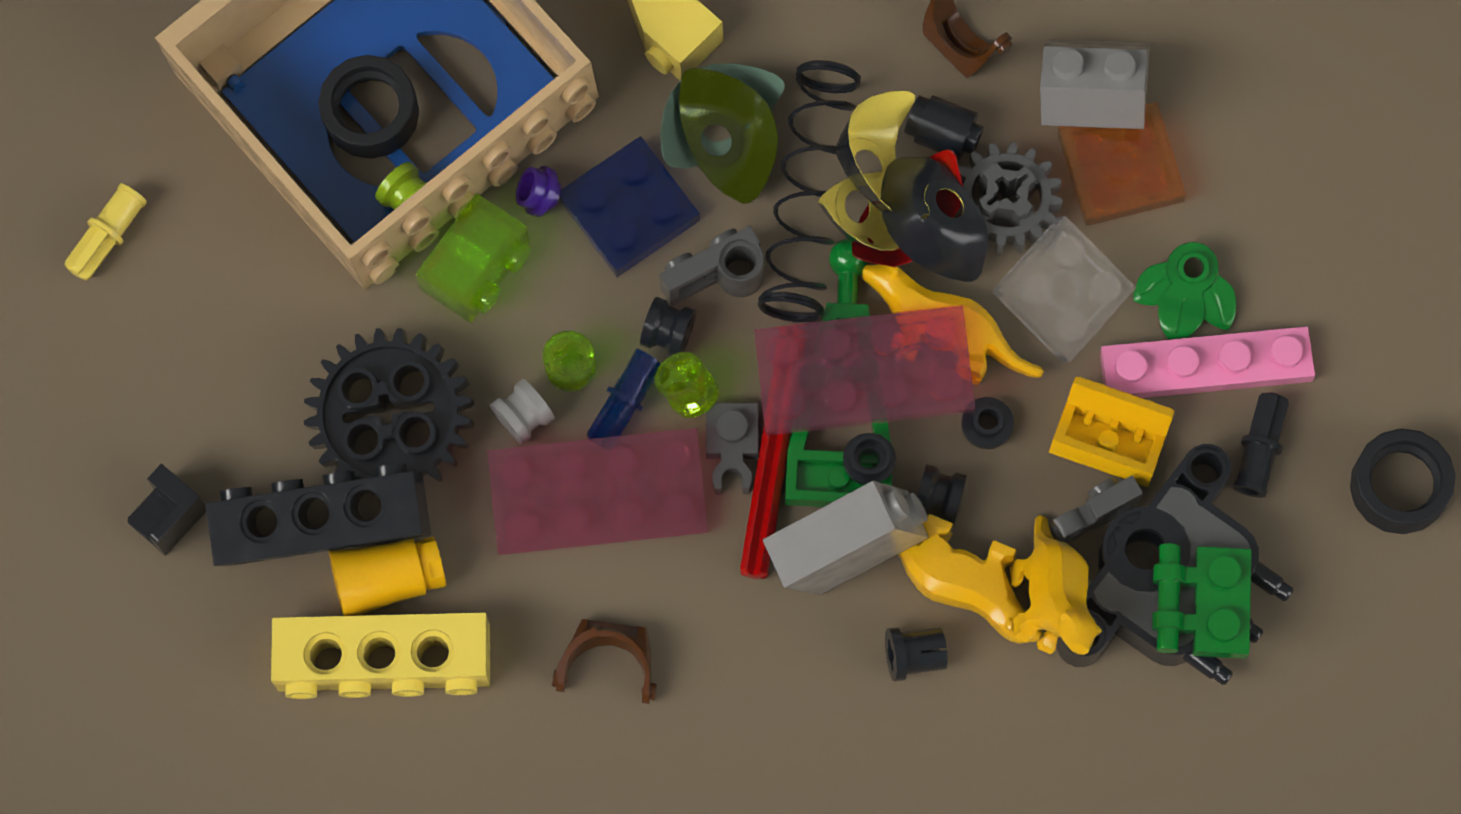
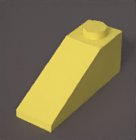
(676, 33)

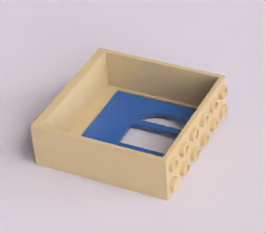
(279, 53)

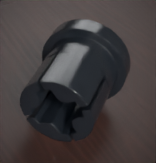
(907, 655)

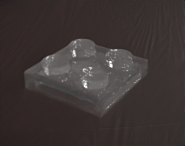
(1063, 289)

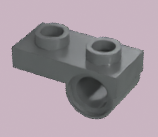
(691, 274)

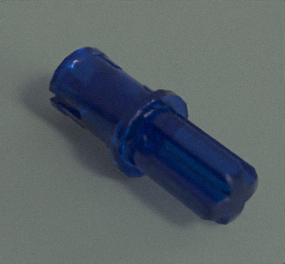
(625, 396)

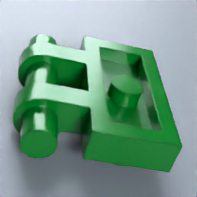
(1220, 601)

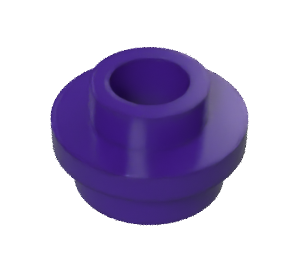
(538, 190)

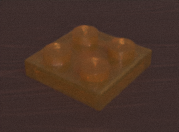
(1122, 168)

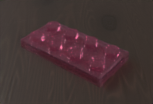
(864, 370)
(597, 491)

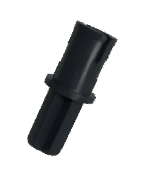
(1261, 445)

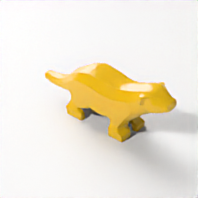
(982, 332)
(965, 579)
(1056, 594)

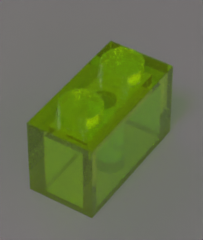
(474, 259)

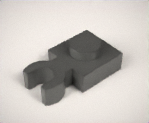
(732, 437)
(1106, 504)

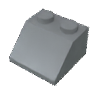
(1094, 83)

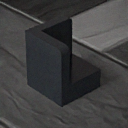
(167, 510)

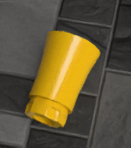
(385, 574)

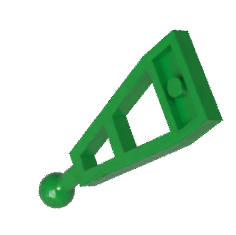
(815, 475)

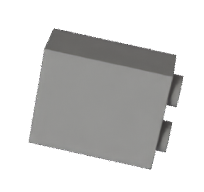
(847, 537)

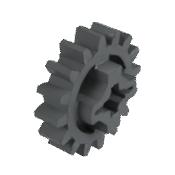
(1010, 176)

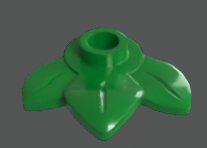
(1186, 300)

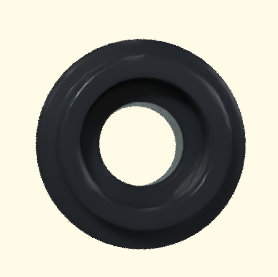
(983, 437)
(869, 444)

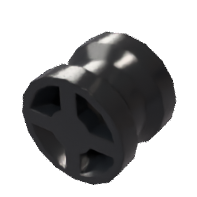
(667, 326)
(941, 493)

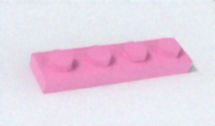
(1209, 363)

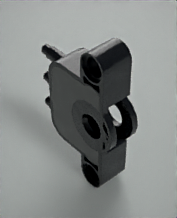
(1125, 595)

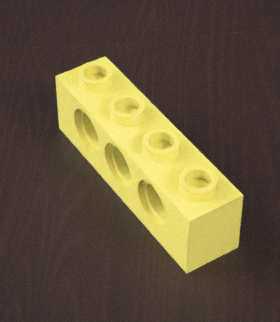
(301, 639)

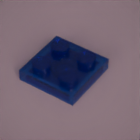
(629, 206)

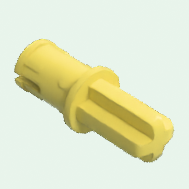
(104, 232)

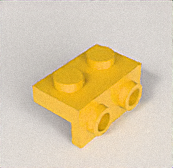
(1111, 431)

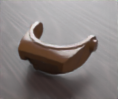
(964, 47)
(598, 633)

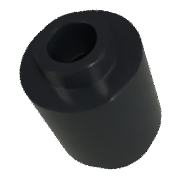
(943, 126)

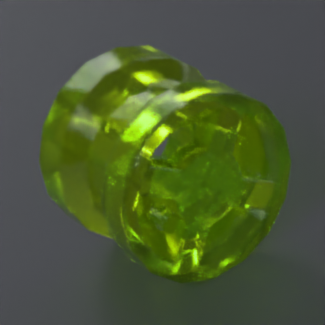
(569, 372)
(686, 385)

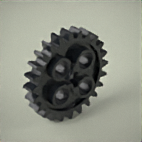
(386, 366)

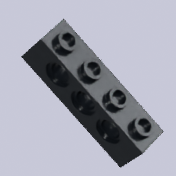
(238, 541)

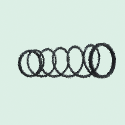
(769, 295)

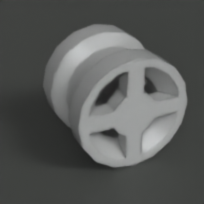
(522, 411)

